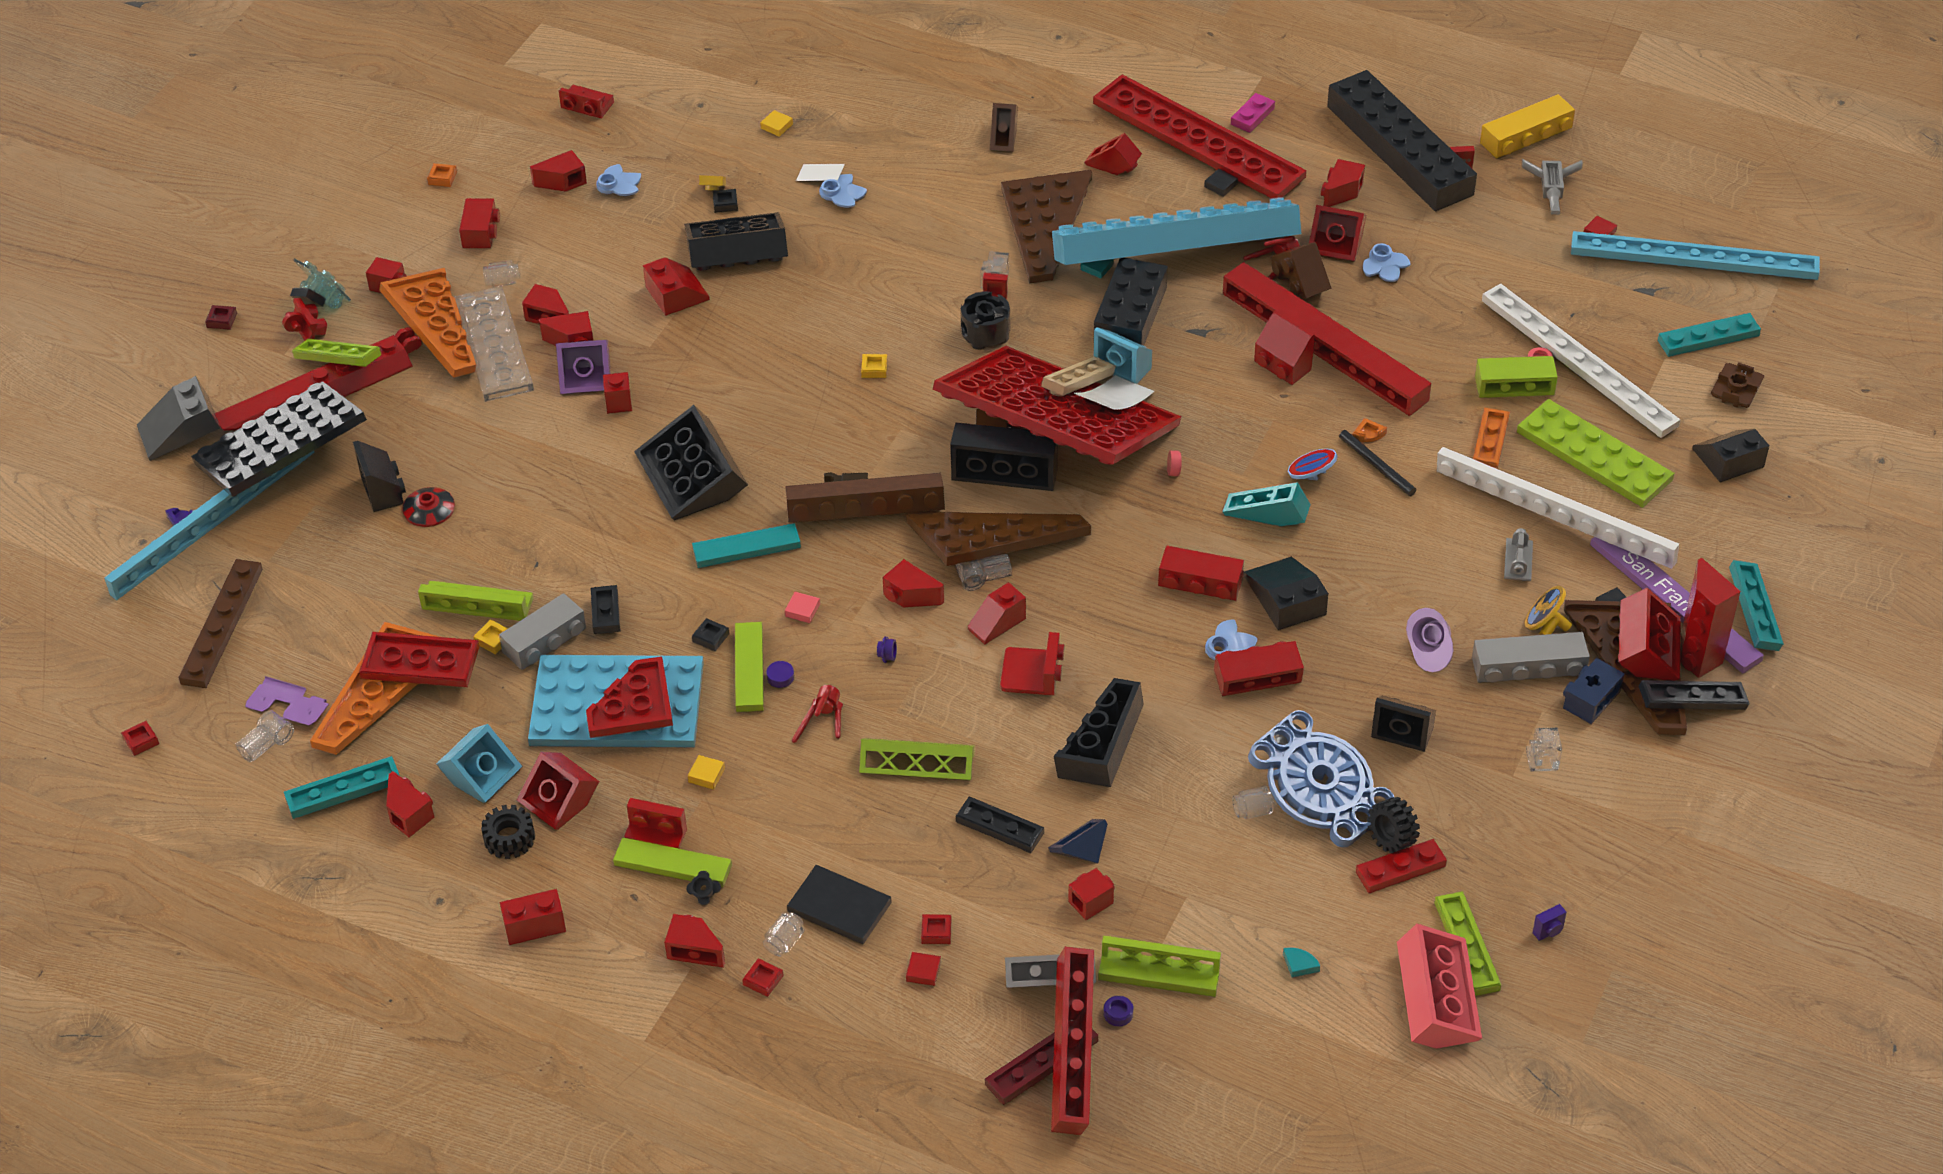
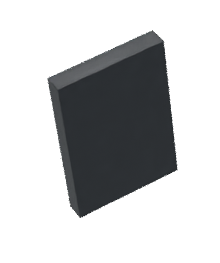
(839, 904)

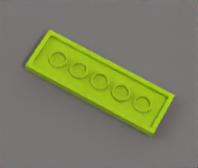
(1595, 453)

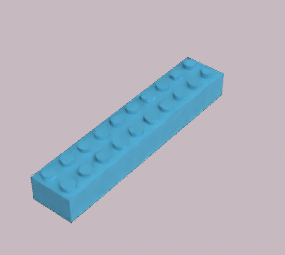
(1176, 232)

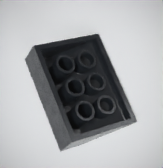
(736, 240)
(690, 465)

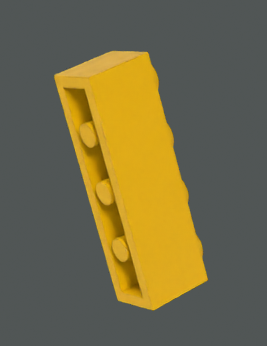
(1527, 126)

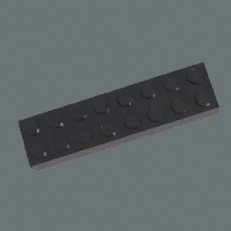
(1401, 140)

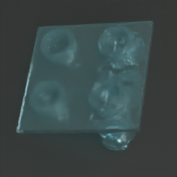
(323, 284)

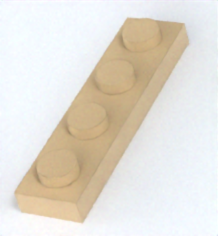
(1077, 376)

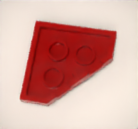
(633, 702)

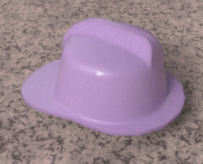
(1430, 639)

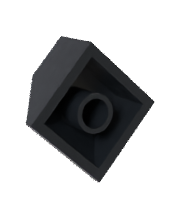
(1733, 453)
(379, 477)
(1402, 723)

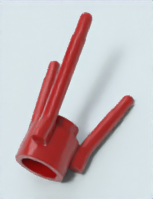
(1280, 245)
(825, 703)

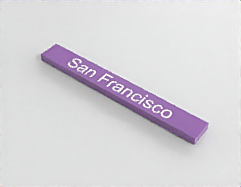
(1648, 575)

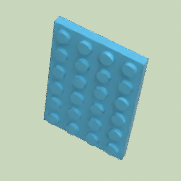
(573, 682)

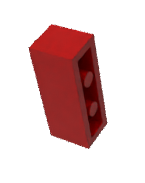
(1201, 573)
(1258, 668)

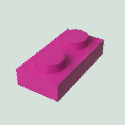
(1253, 112)

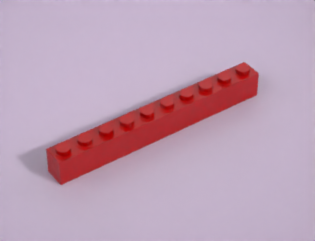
(1332, 340)

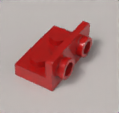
(585, 101)
(655, 823)

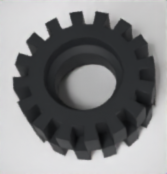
(1393, 824)
(508, 844)

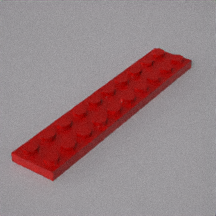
(1199, 137)

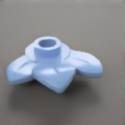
(618, 182)
(842, 192)
(1385, 263)
(1228, 639)

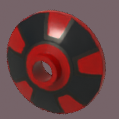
(428, 507)

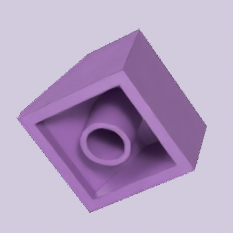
(582, 365)

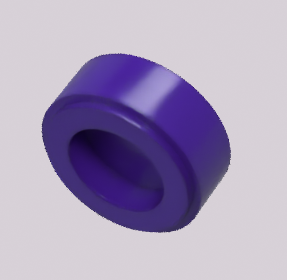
(780, 674)
(1118, 1011)

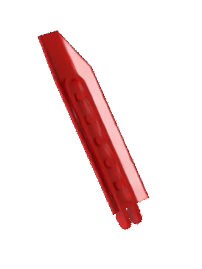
(340, 377)

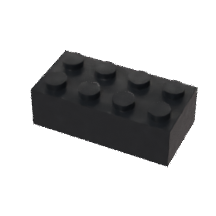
(1132, 299)
(1003, 457)

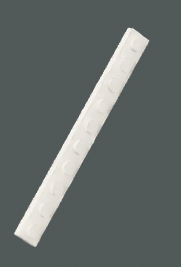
(1581, 360)
(1558, 507)

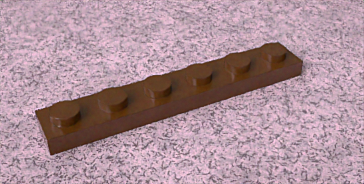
(220, 623)

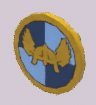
(1546, 612)

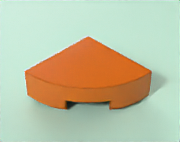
(1369, 431)

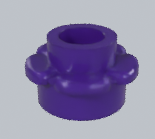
(887, 649)

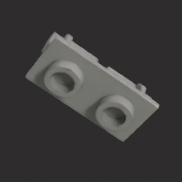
(1518, 556)

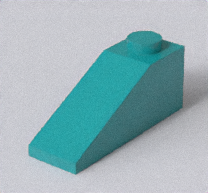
(1270, 505)

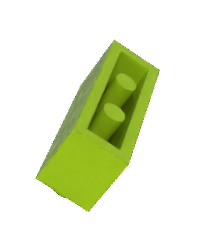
(1516, 376)

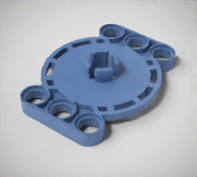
(1309, 758)

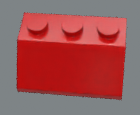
(1649, 637)

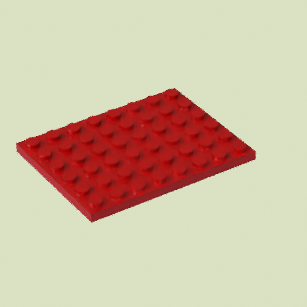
(1010, 388)

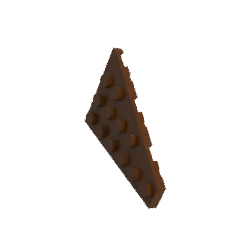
(1037, 209)
(975, 536)
(1601, 630)

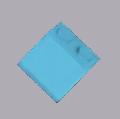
(1130, 358)
(479, 763)

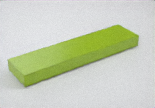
(336, 352)
(749, 666)
(670, 861)
(1460, 922)

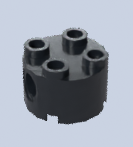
(985, 320)

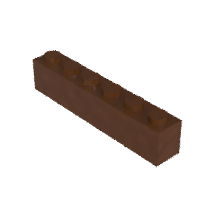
(865, 497)

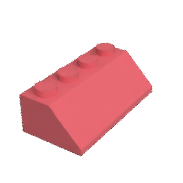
(1438, 988)

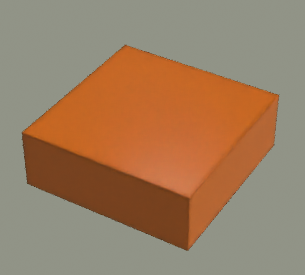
(442, 175)

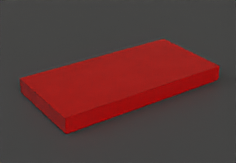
(419, 659)

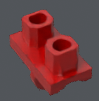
(304, 320)

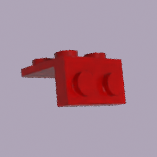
(1033, 669)

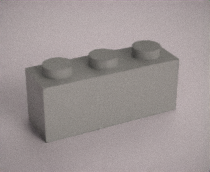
(542, 631)
(1032, 971)

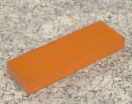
(1491, 437)

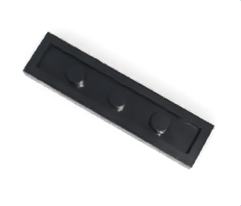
(1693, 695)

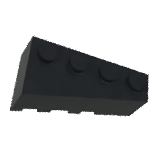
(1101, 740)

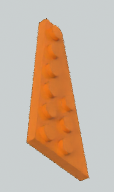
(433, 315)
(360, 704)

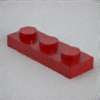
(1401, 866)

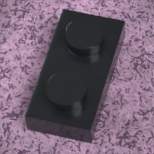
(605, 609)

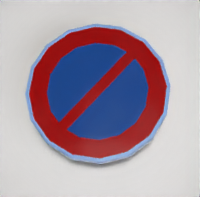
(1312, 464)

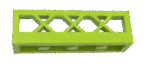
(475, 600)
(915, 747)
(1159, 969)

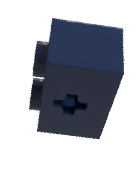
(1593, 690)

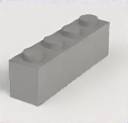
(1529, 657)

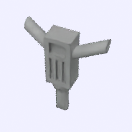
(1552, 179)

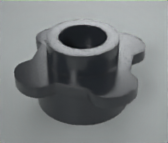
(712, 887)

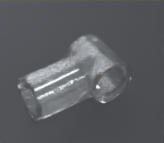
(977, 572)
(269, 731)

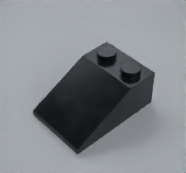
(1288, 592)

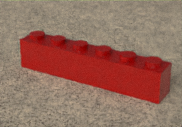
(1072, 1041)

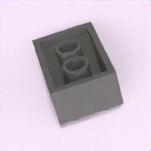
(177, 419)

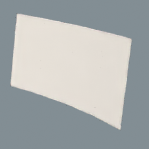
(1117, 393)

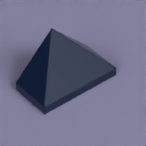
(1084, 842)

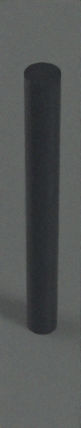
(1378, 463)

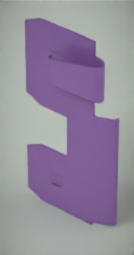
(301, 708)

